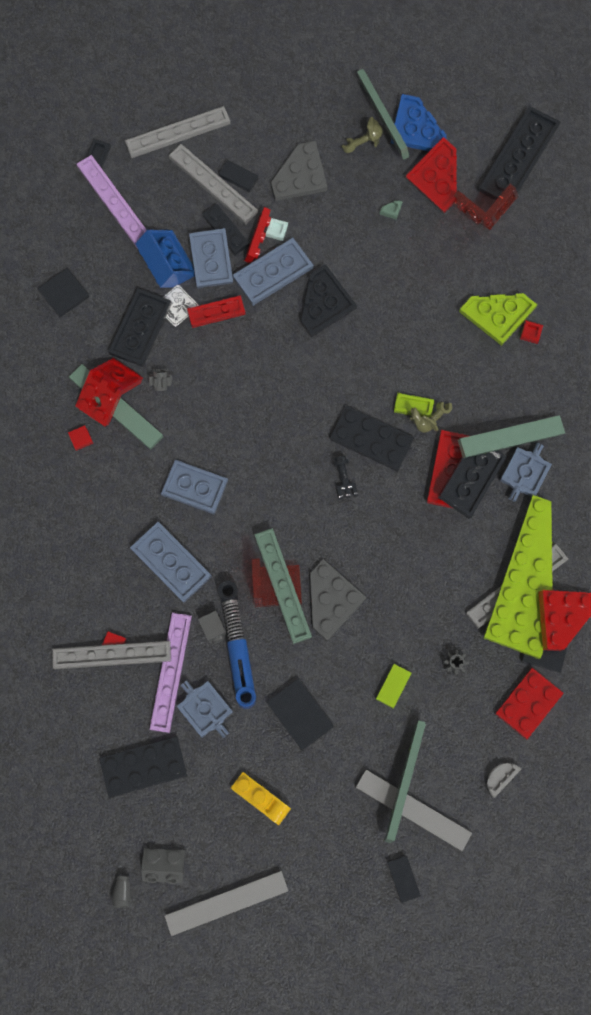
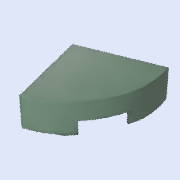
(392, 209)

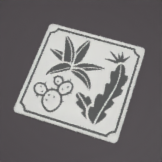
(180, 303)

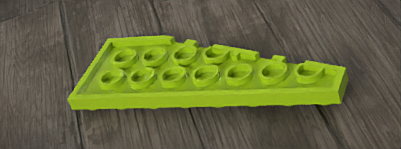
(517, 609)

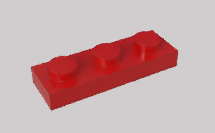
(258, 235)
(216, 311)

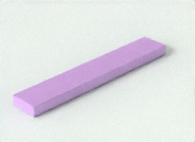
(112, 198)
(171, 674)

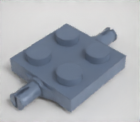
(526, 472)
(205, 709)

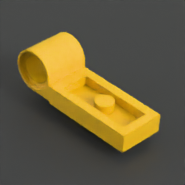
(260, 798)

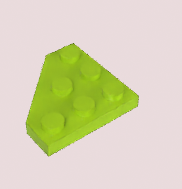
(498, 314)

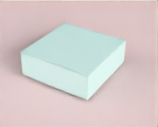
(277, 229)

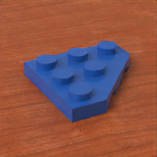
(417, 124)

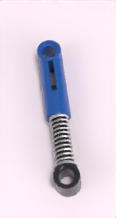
(237, 646)

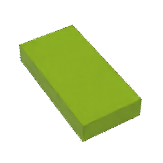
(405, 403)
(393, 686)

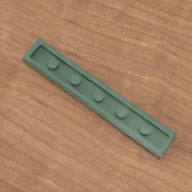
(383, 114)
(124, 414)
(511, 436)
(283, 586)
(404, 782)

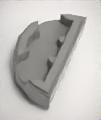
(500, 777)

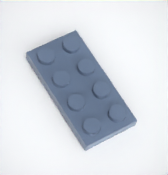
(272, 271)
(171, 562)

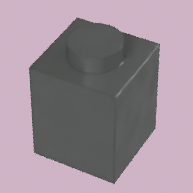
(212, 627)

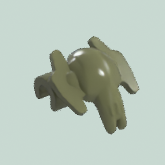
(373, 134)
(425, 423)

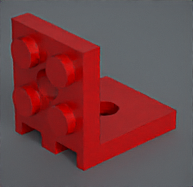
(108, 384)

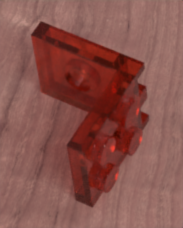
(493, 214)
(262, 588)

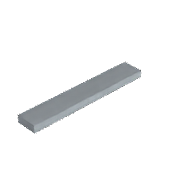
(177, 132)
(213, 184)
(482, 611)
(112, 655)
(415, 811)
(226, 903)

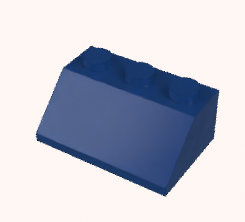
(165, 257)

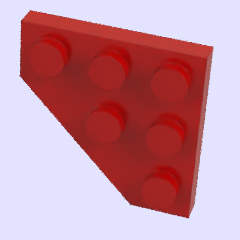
(437, 175)
(562, 616)

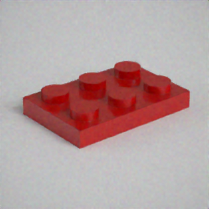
(529, 703)

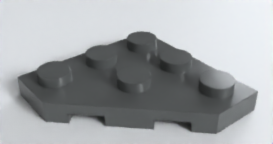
(300, 174)
(332, 599)

